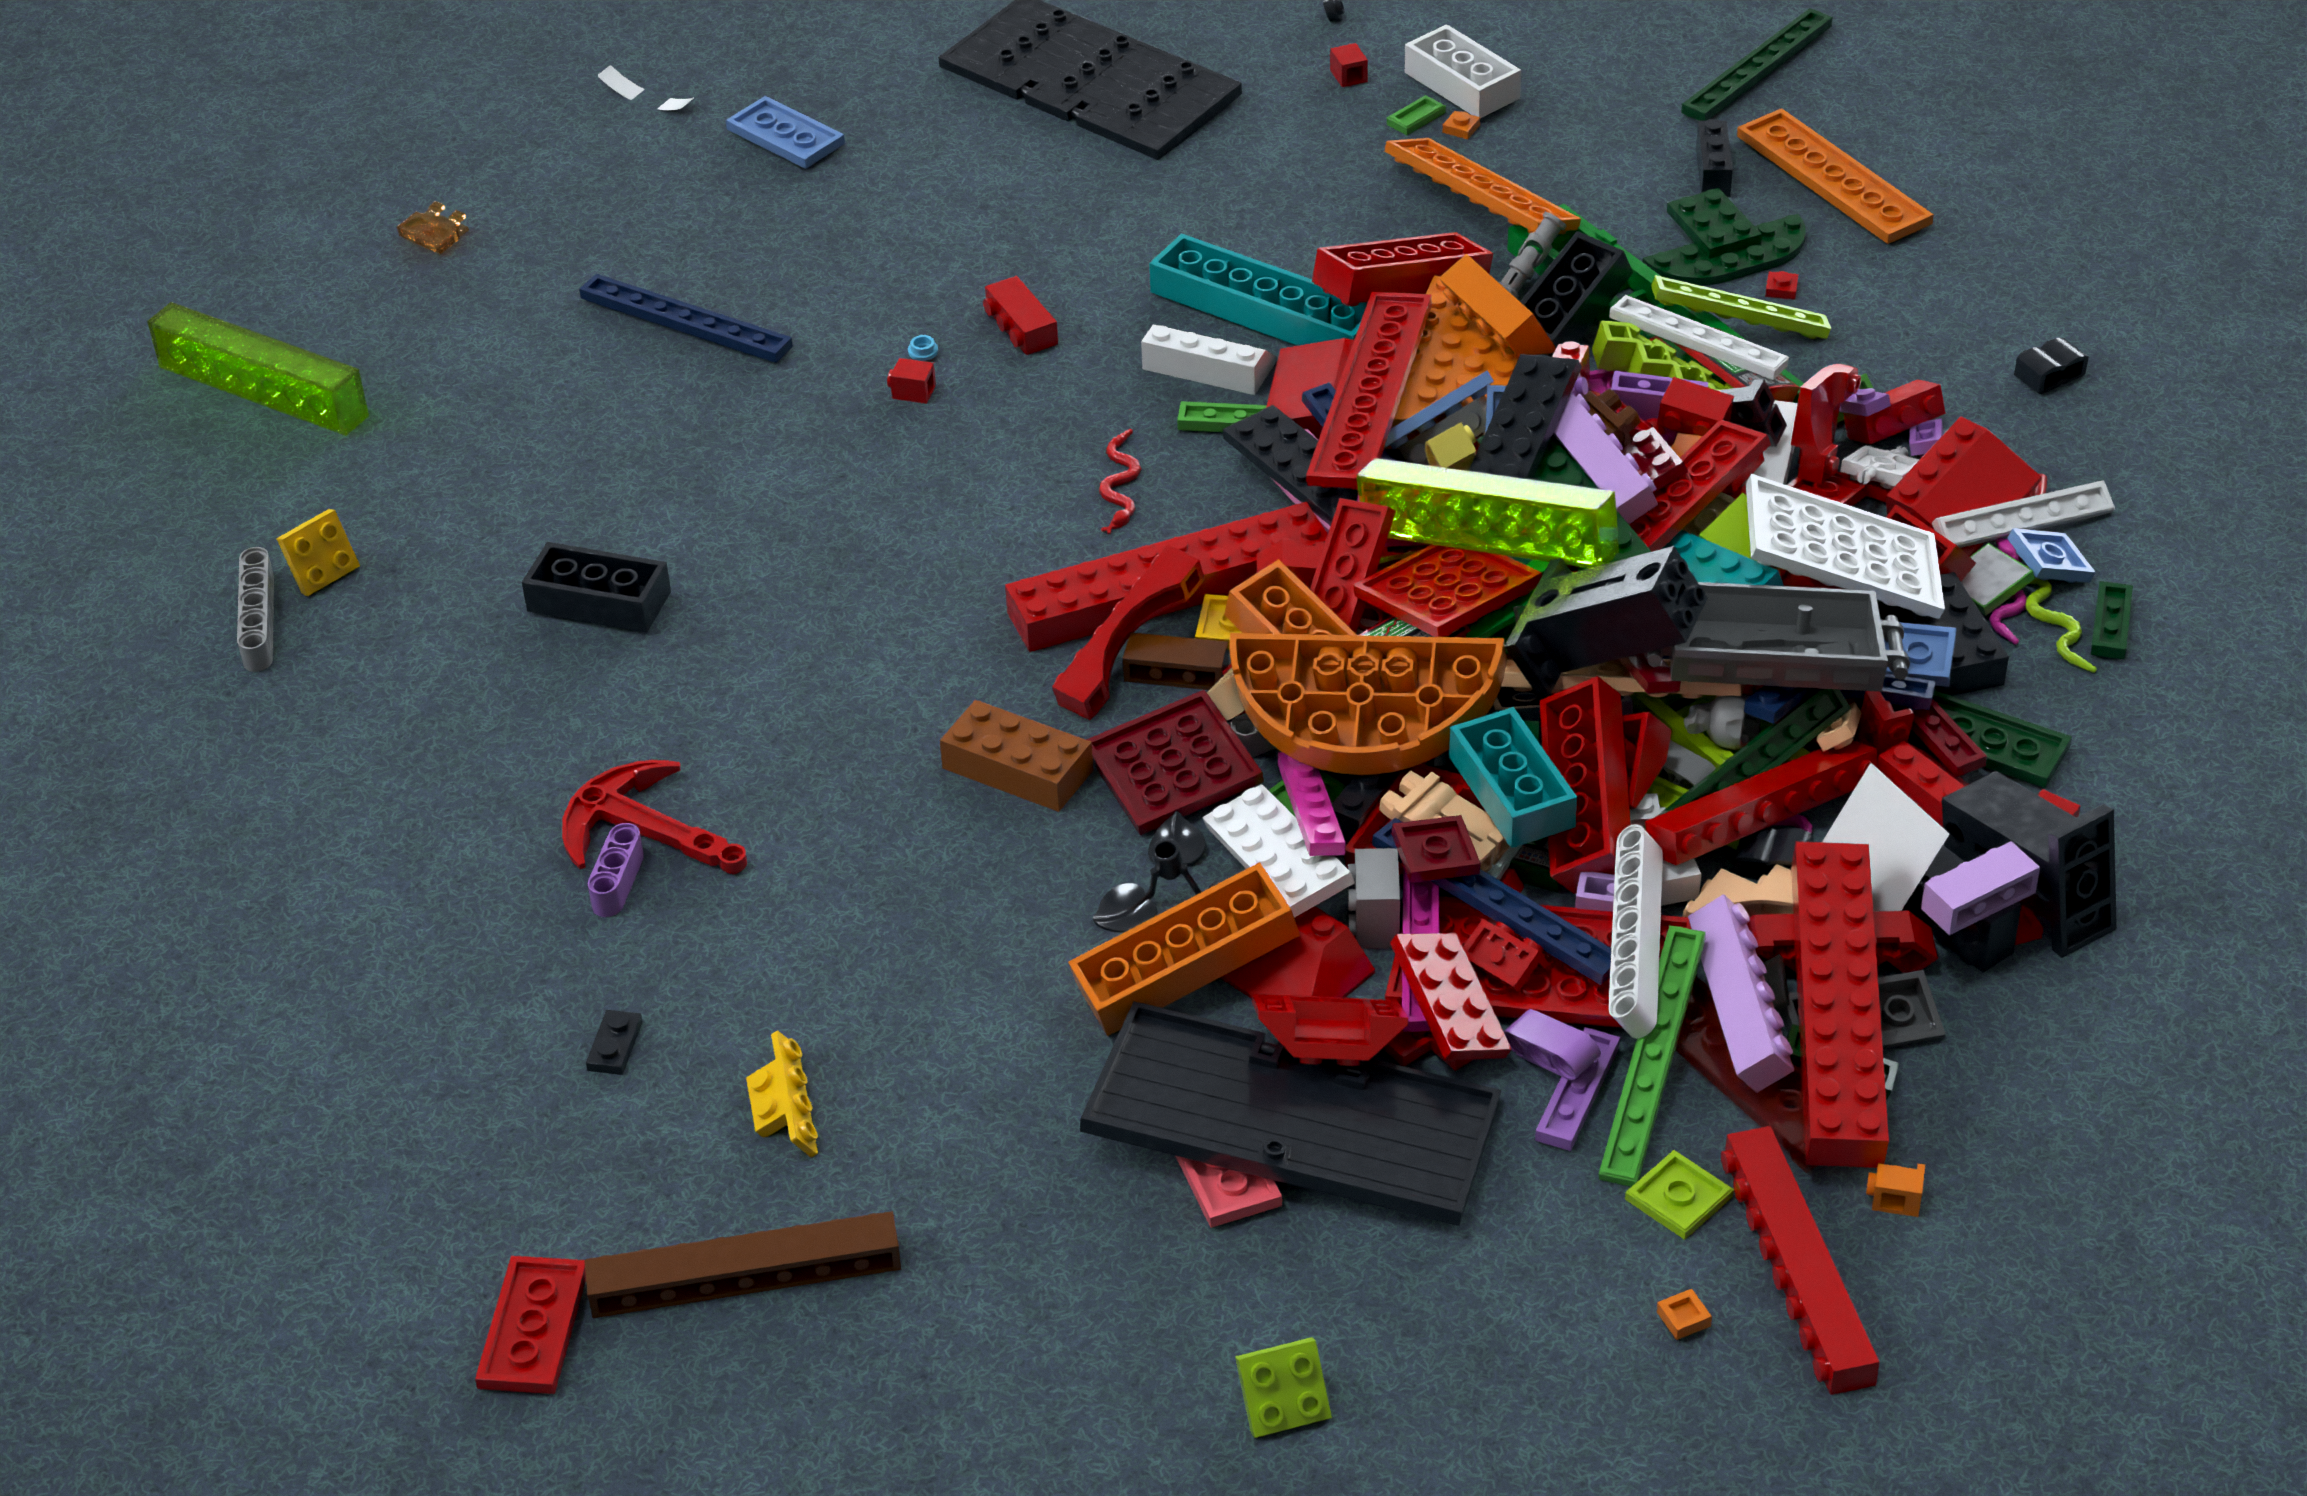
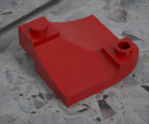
(1818, 418)

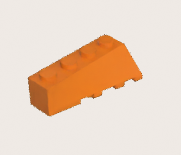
(1494, 309)

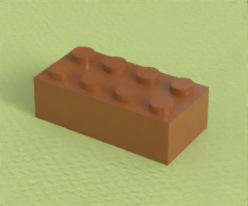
(1016, 755)

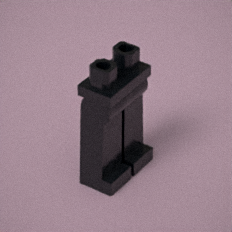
(1756, 410)

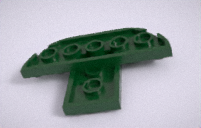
(1725, 241)

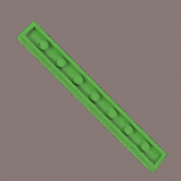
(1652, 1059)

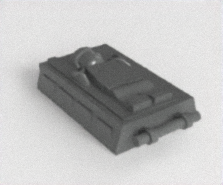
(1789, 639)

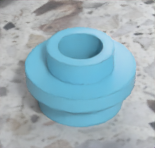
(922, 348)

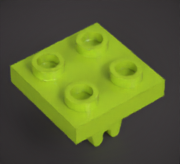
(1283, 1387)

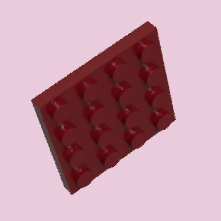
(1173, 761)

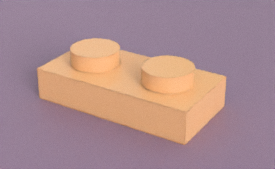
(1841, 731)

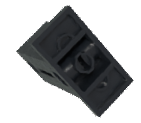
(1604, 615)
(2073, 853)

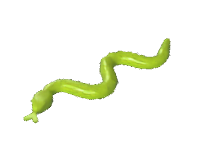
(2060, 619)

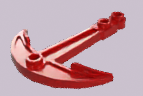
(604, 800)

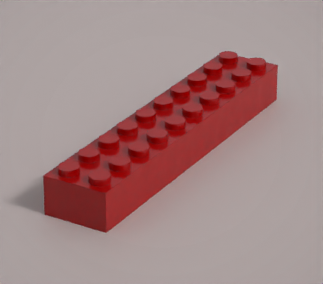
(1082, 596)
(1838, 1006)

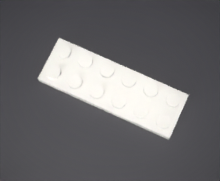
(1265, 831)

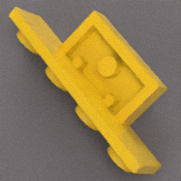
(781, 1097)

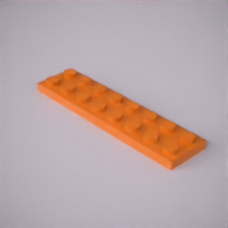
(1835, 176)
(1477, 183)

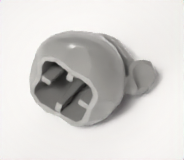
(1724, 721)

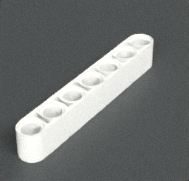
(1636, 931)

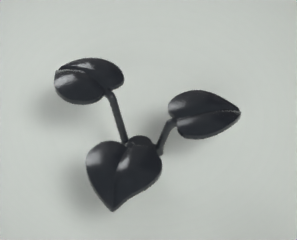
(1171, 851)

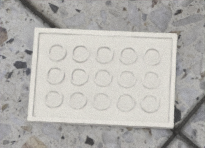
(1843, 546)

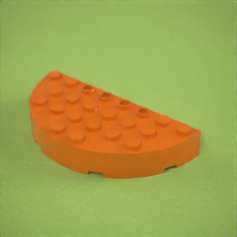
(1448, 357)
(1364, 698)

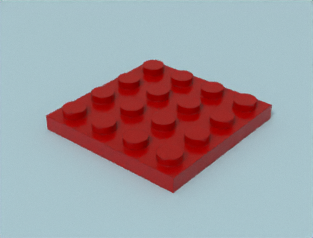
(1447, 587)

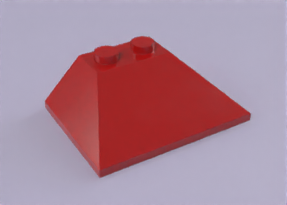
(1316, 963)
(1330, 1026)

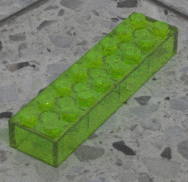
(258, 368)
(1494, 512)

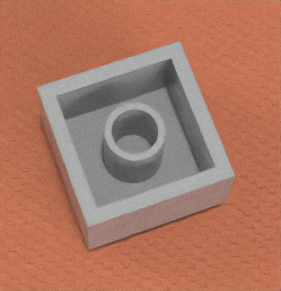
(1375, 897)

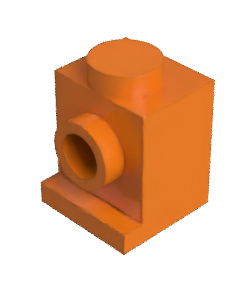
(1896, 1189)

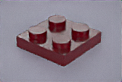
(1435, 848)

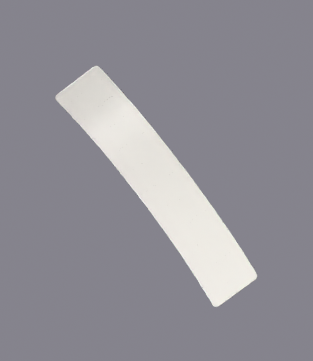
(631, 90)

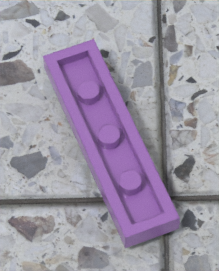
(1574, 1098)

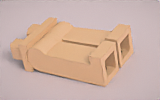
(1434, 799)

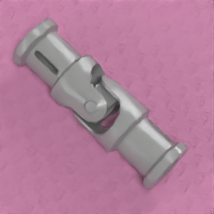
(1522, 266)

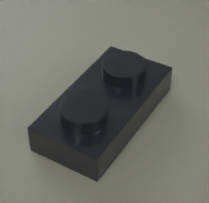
(614, 1042)

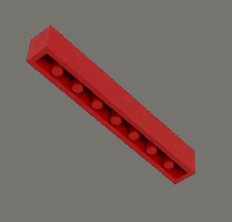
(1759, 801)
(1800, 1261)

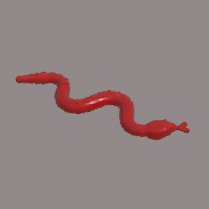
(1121, 517)

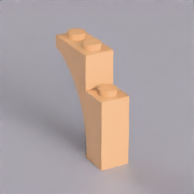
(1768, 896)

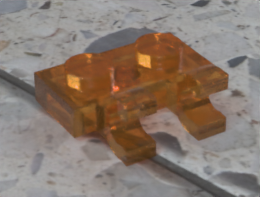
(433, 229)

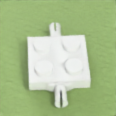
(1878, 465)

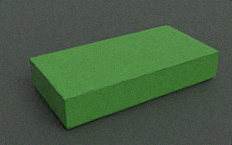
(1416, 115)

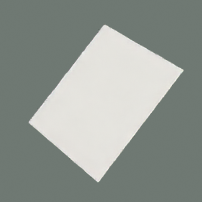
(1898, 833)

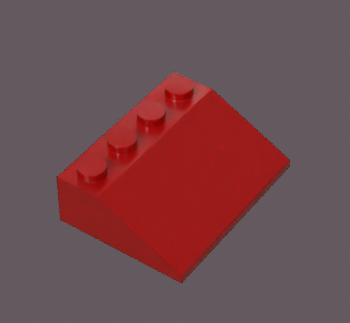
(1305, 368)
(1962, 474)

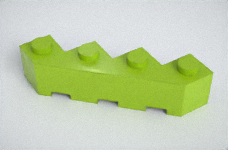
(1624, 349)

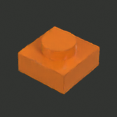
(1461, 124)
(1684, 1314)

